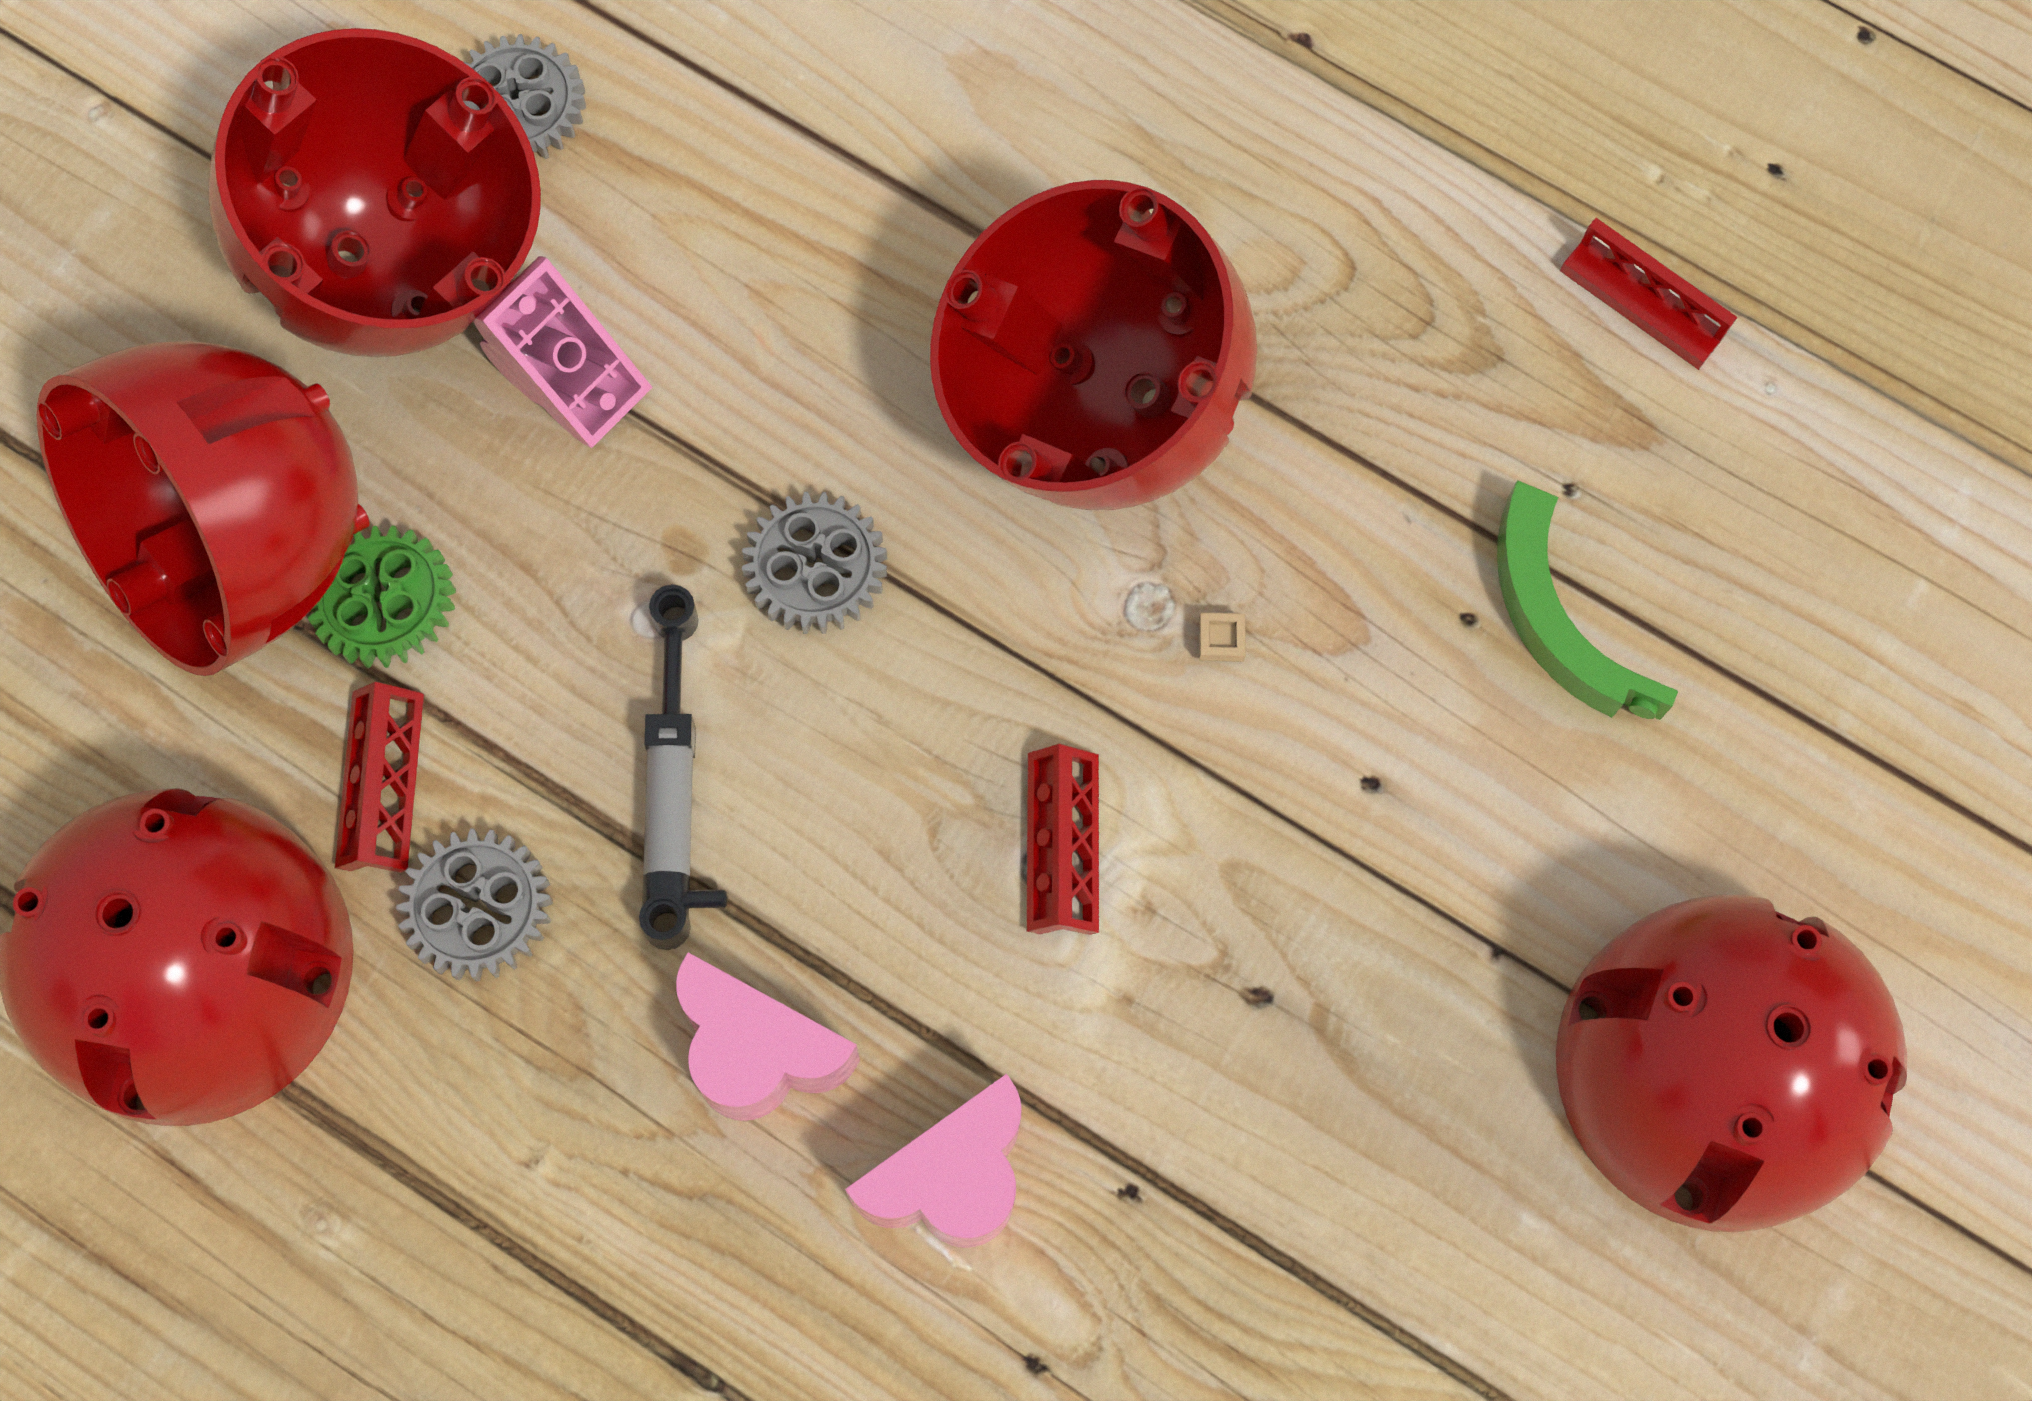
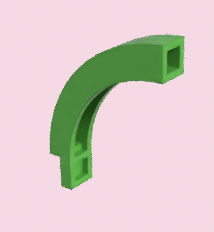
(1546, 626)

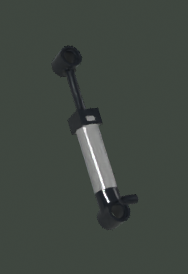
(669, 772)

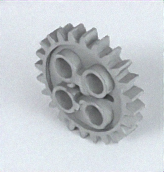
(511, 68)
(831, 529)
(453, 940)

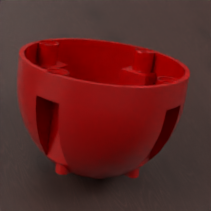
(353, 133)
(1075, 331)
(201, 493)
(188, 1018)
(1668, 1085)

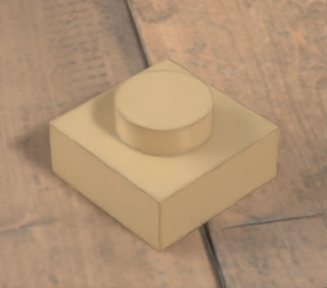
(1222, 637)

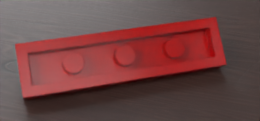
(1647, 297)
(364, 773)
(1054, 838)

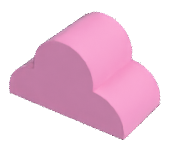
(560, 353)
(754, 1047)
(951, 1173)

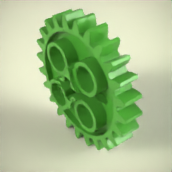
(420, 589)

